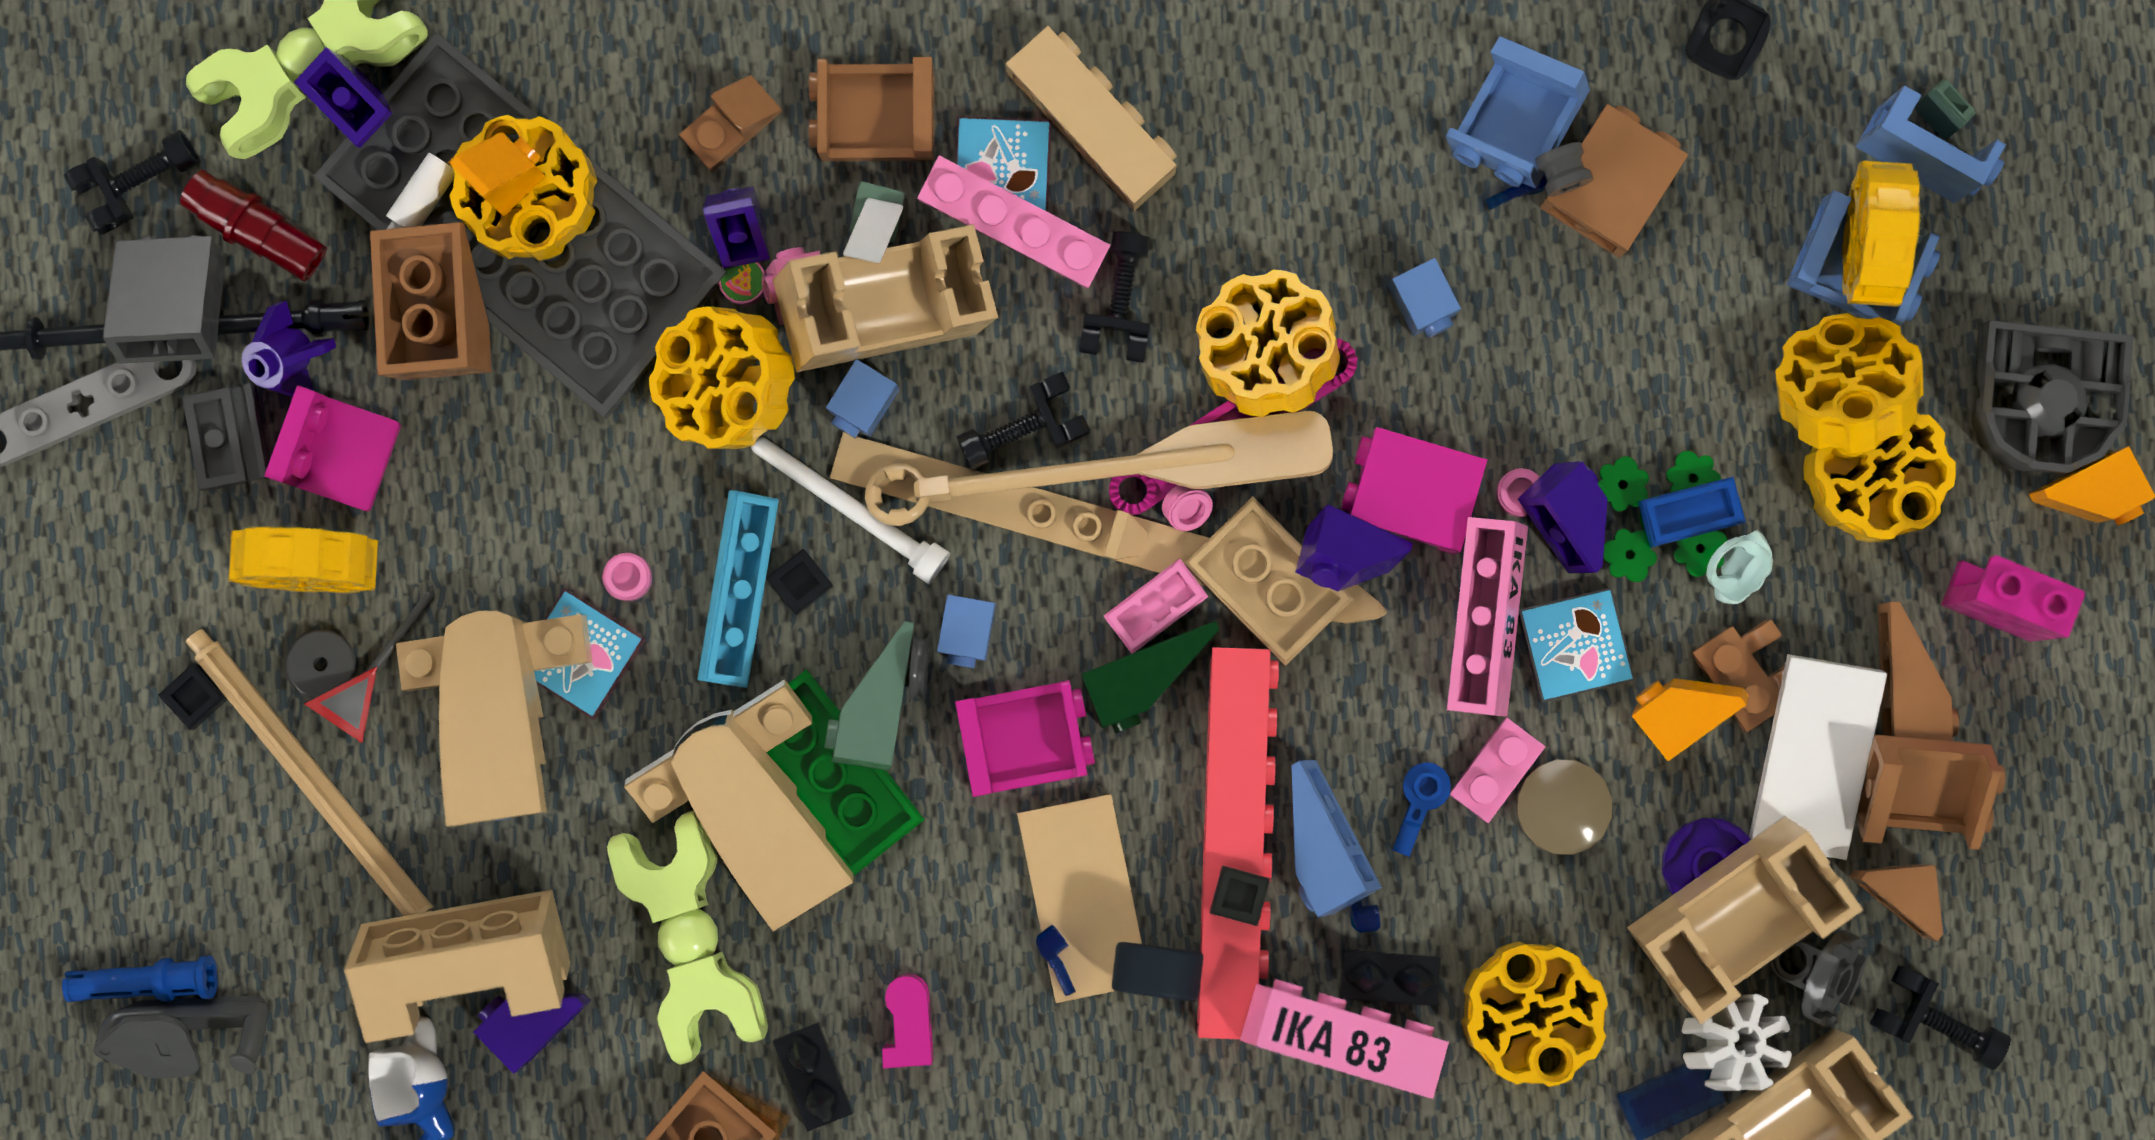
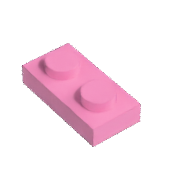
(1496, 770)

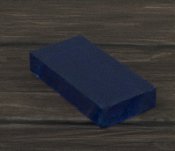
(1667, 1100)

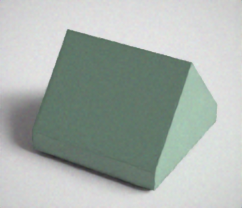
(1945, 109)

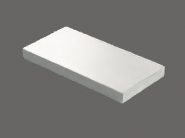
(1819, 750)

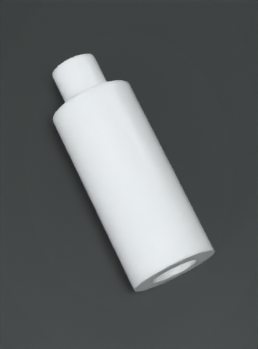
(421, 193)

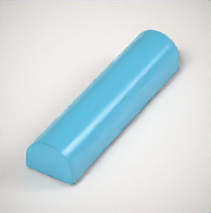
(738, 589)

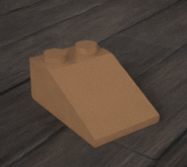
(427, 304)
(709, 1114)

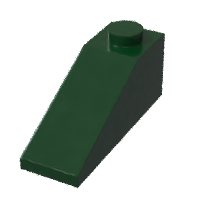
(1137, 680)

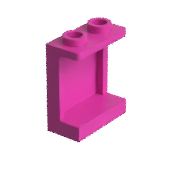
(1415, 489)
(2014, 599)
(1024, 738)

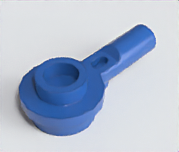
(1425, 788)

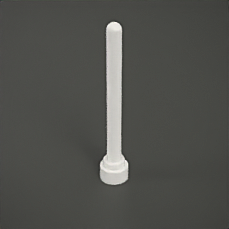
(923, 557)

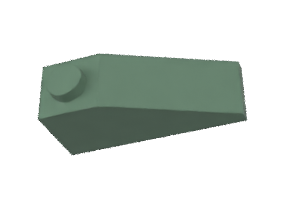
(871, 715)

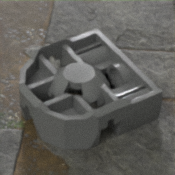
(2096, 367)

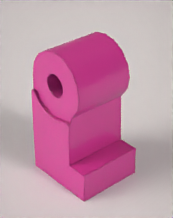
(910, 1005)

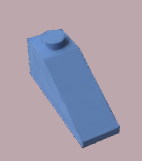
(1326, 850)

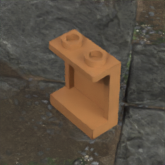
(873, 111)
(1629, 175)
(1929, 788)

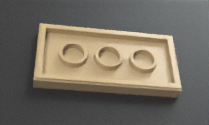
(1081, 888)

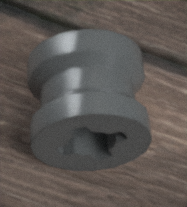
(1564, 169)

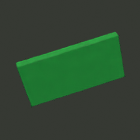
(855, 804)

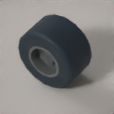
(1157, 971)

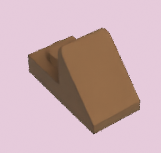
(730, 122)

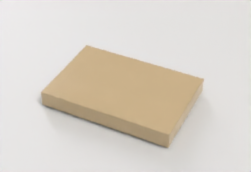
(1253, 574)

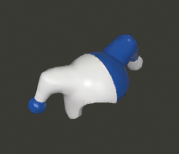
(411, 1084)

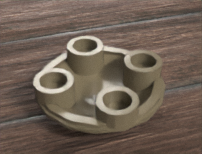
(1564, 807)

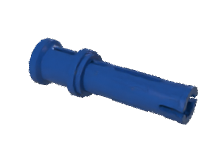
(161, 980)

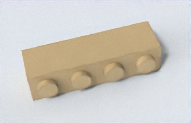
(1091, 117)

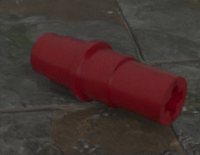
(252, 224)

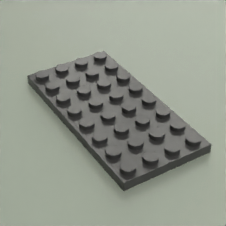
(579, 314)

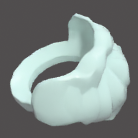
(1744, 567)

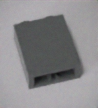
(164, 299)

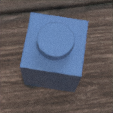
(1425, 299)
(861, 400)
(966, 630)

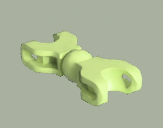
(268, 78)
(687, 938)

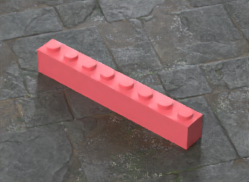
(1235, 831)

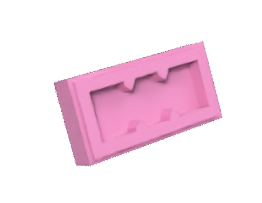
(1155, 606)

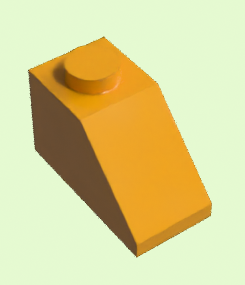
(500, 170)
(2100, 490)
(1684, 712)

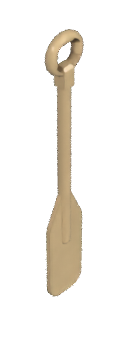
(1193, 458)

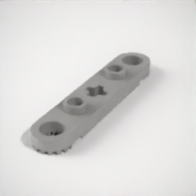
(115, 393)

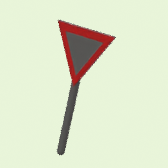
(350, 701)

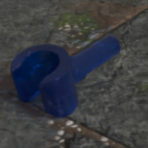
(1513, 192)
(1365, 917)
(1050, 944)

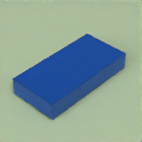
(1691, 512)

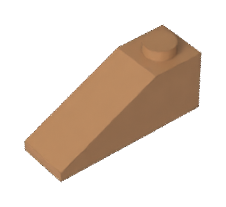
(1914, 695)

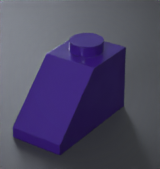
(345, 96)
(737, 227)
(1569, 515)
(1347, 550)
(522, 1037)

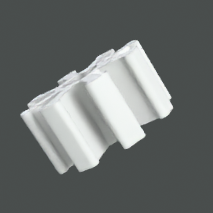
(1743, 1063)

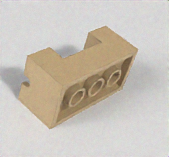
(867, 309)
(1743, 916)
(457, 952)
(1821, 1095)

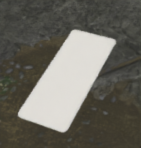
(873, 230)

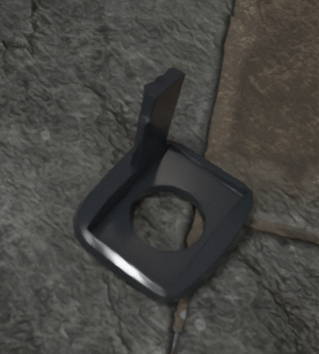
(1754, 22)

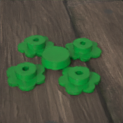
(1637, 543)

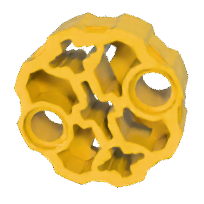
(510, 233)
(1880, 233)
(1237, 360)
(721, 378)
(1854, 383)
(1883, 515)
(303, 560)
(1522, 1057)

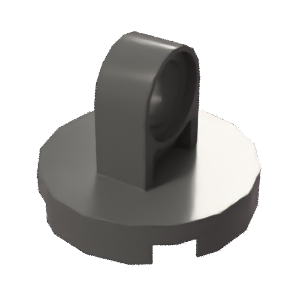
(1829, 975)

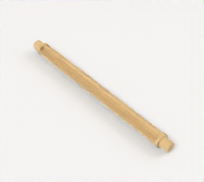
(308, 775)

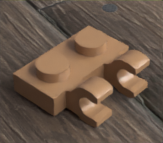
(1730, 662)

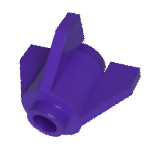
(280, 354)

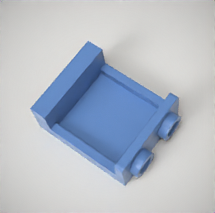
(1519, 113)
(1938, 163)
(1820, 264)

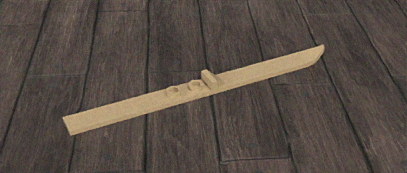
(1051, 517)

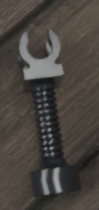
(176, 153)
(1129, 249)
(978, 446)
(1988, 1046)

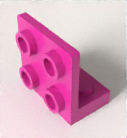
(333, 449)

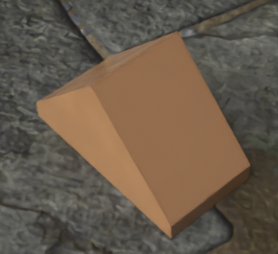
(1908, 893)

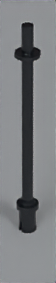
(315, 318)

